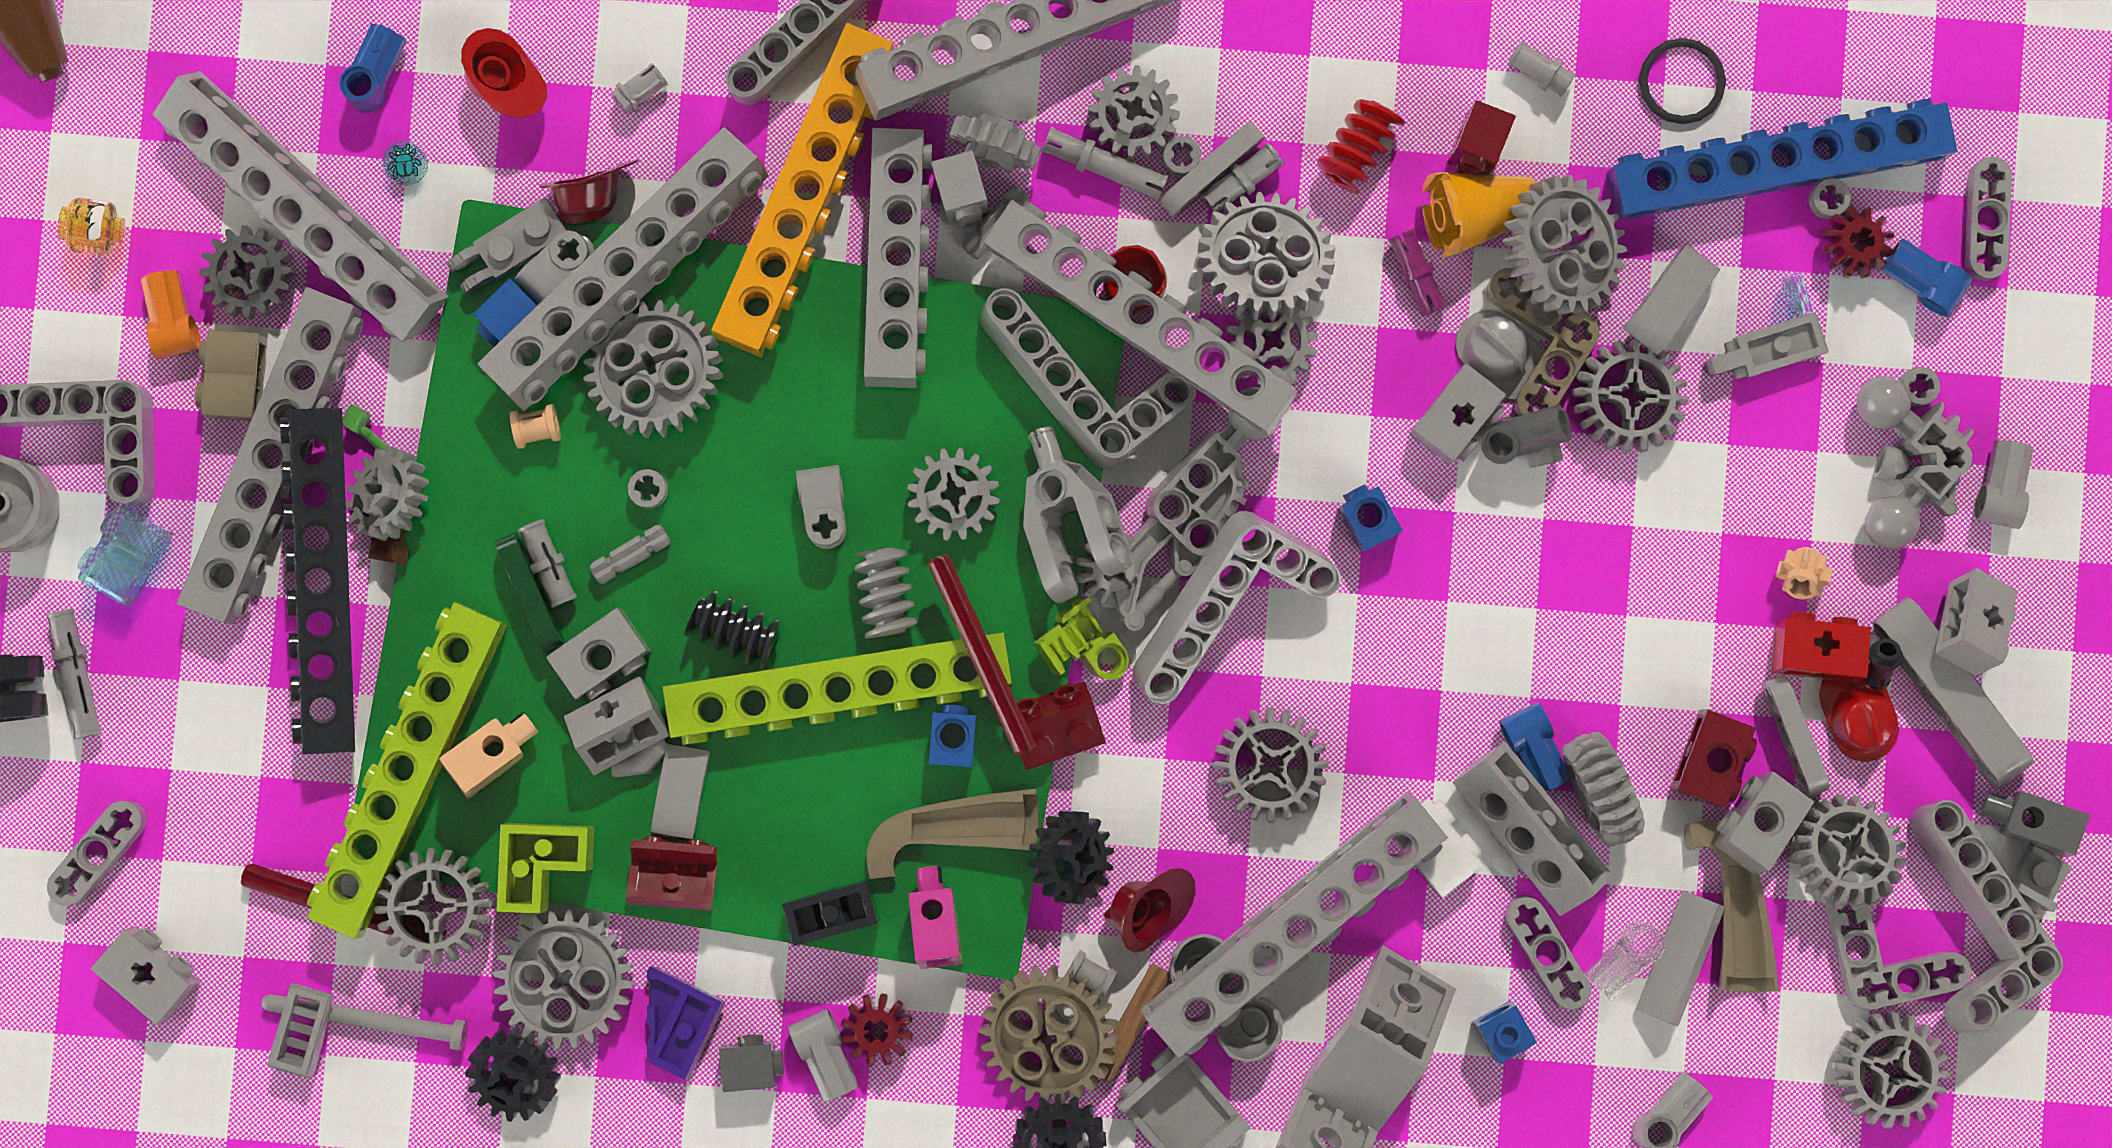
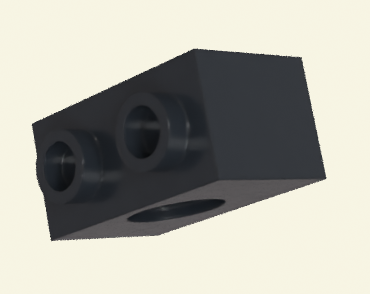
(831, 912)

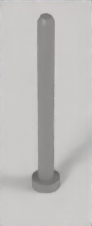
(455, 1033)

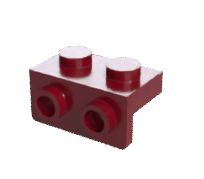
(1060, 724)
(672, 874)

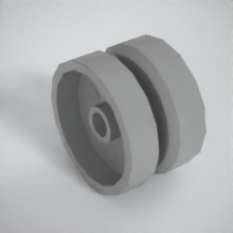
(28, 506)

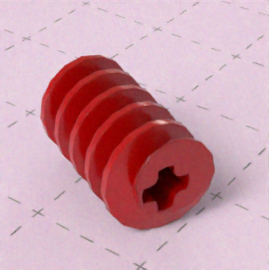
(1357, 143)

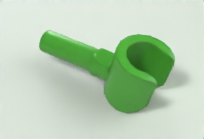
(356, 420)

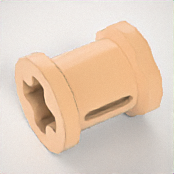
(535, 426)

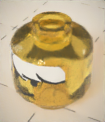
(90, 226)

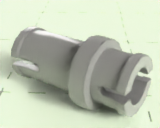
(1542, 69)

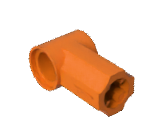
(171, 326)

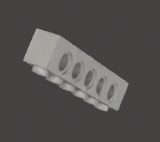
(893, 151)

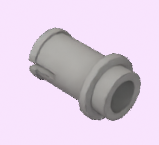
(639, 88)

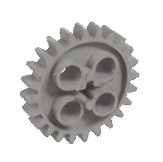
(1549, 219)
(1266, 256)
(666, 402)
(593, 953)

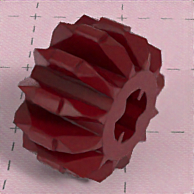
(1871, 235)
(878, 1044)

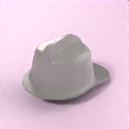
(1499, 350)

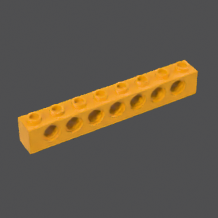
(733, 323)

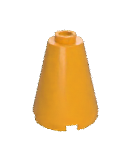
(1469, 208)

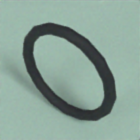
(1720, 74)

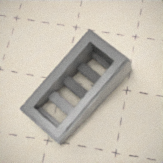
(289, 1062)

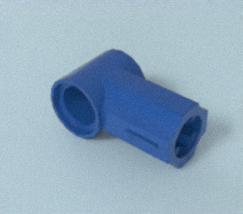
(374, 64)
(1935, 282)
(1531, 737)

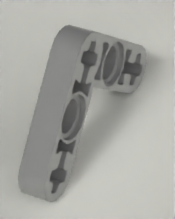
(1872, 967)

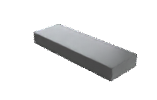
(1685, 951)

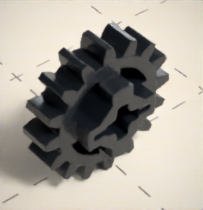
(1071, 857)
(513, 1074)
(1059, 1125)

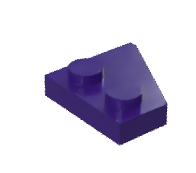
(678, 1022)

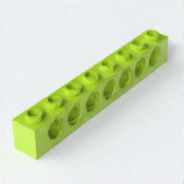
(685, 700)
(327, 901)

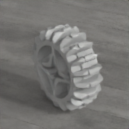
(1593, 394)
(1603, 789)
(1292, 794)
(1880, 864)
(433, 886)
(1884, 1084)

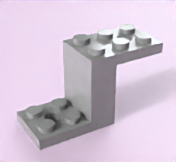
(1370, 1057)

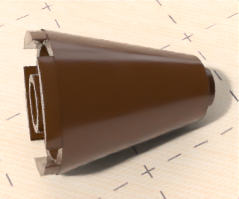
(33, 37)

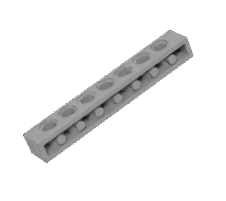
(889, 95)
(182, 115)
(1009, 242)
(627, 247)
(233, 510)
(1269, 926)

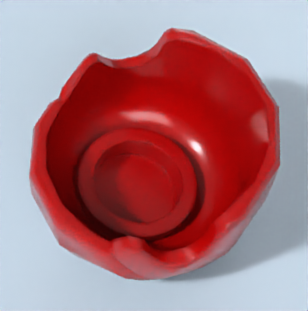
(1145, 264)

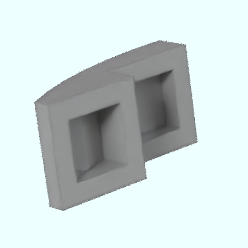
(680, 792)

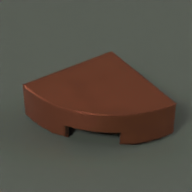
(390, 550)

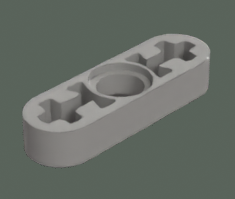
(1212, 168)
(1979, 187)
(1795, 735)
(85, 884)
(1554, 985)

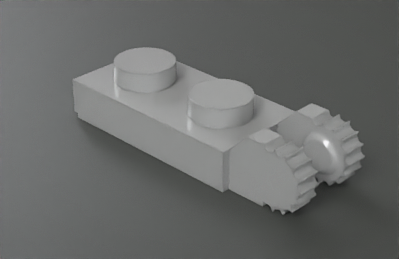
(509, 245)

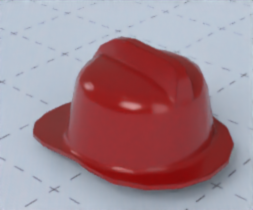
(502, 73)
(1859, 718)

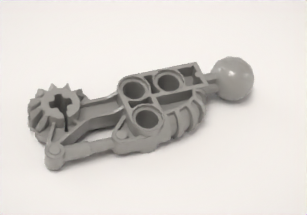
(1205, 505)

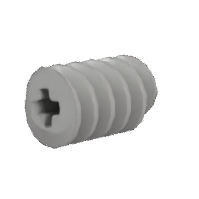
(885, 592)

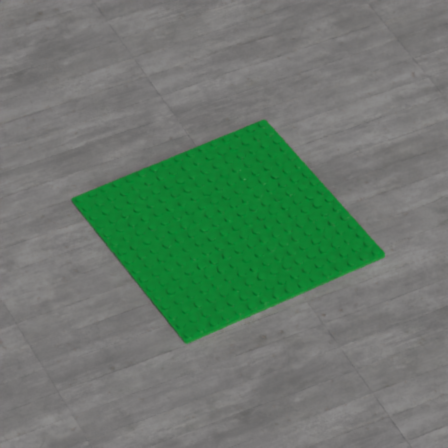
(777, 804)

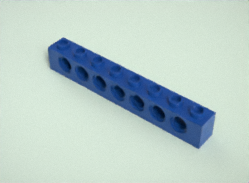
(1931, 142)

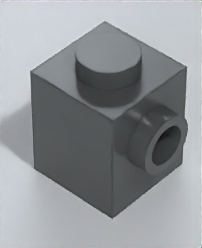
(750, 1064)

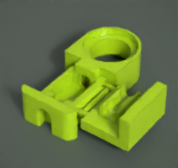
(1074, 641)

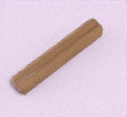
(1133, 1017)

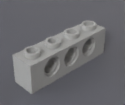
(1532, 829)

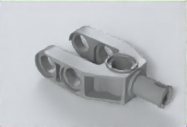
(1046, 507)

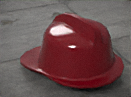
(586, 197)
(1150, 909)

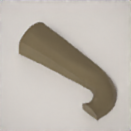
(979, 821)
(1747, 941)

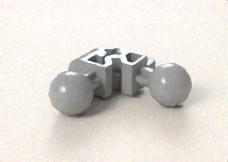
(1886, 405)

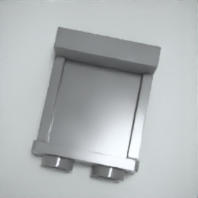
(1181, 1106)

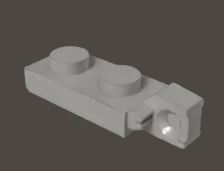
(1770, 348)

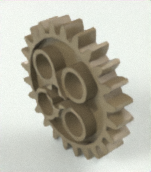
(1086, 1031)

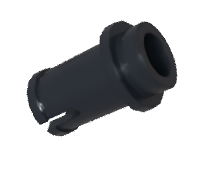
(1884, 658)

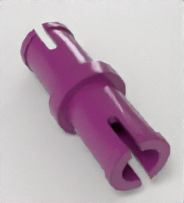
(1417, 272)

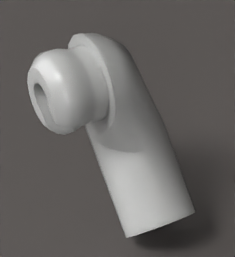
(641, 762)

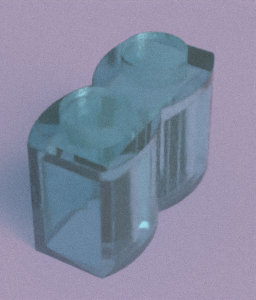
(124, 555)

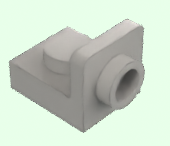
(2039, 878)

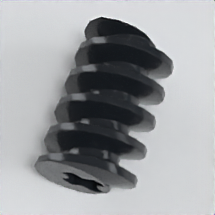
(734, 628)

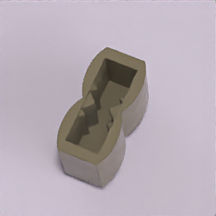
(232, 374)

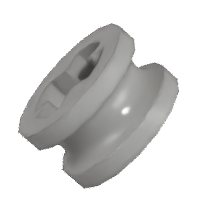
(1168, 155)
(1839, 190)
(1932, 382)
(658, 480)

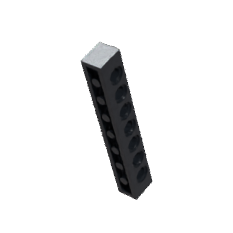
(337, 731)

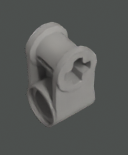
(553, 265)
(821, 499)

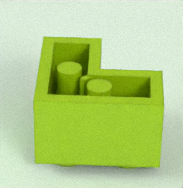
(530, 853)

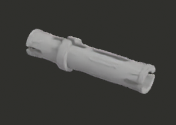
(1104, 163)
(73, 673)

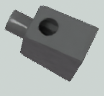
(2054, 827)

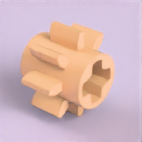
(1804, 573)

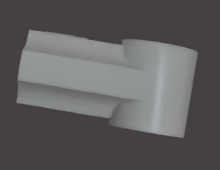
(2003, 495)
(820, 1046)
(1674, 1110)

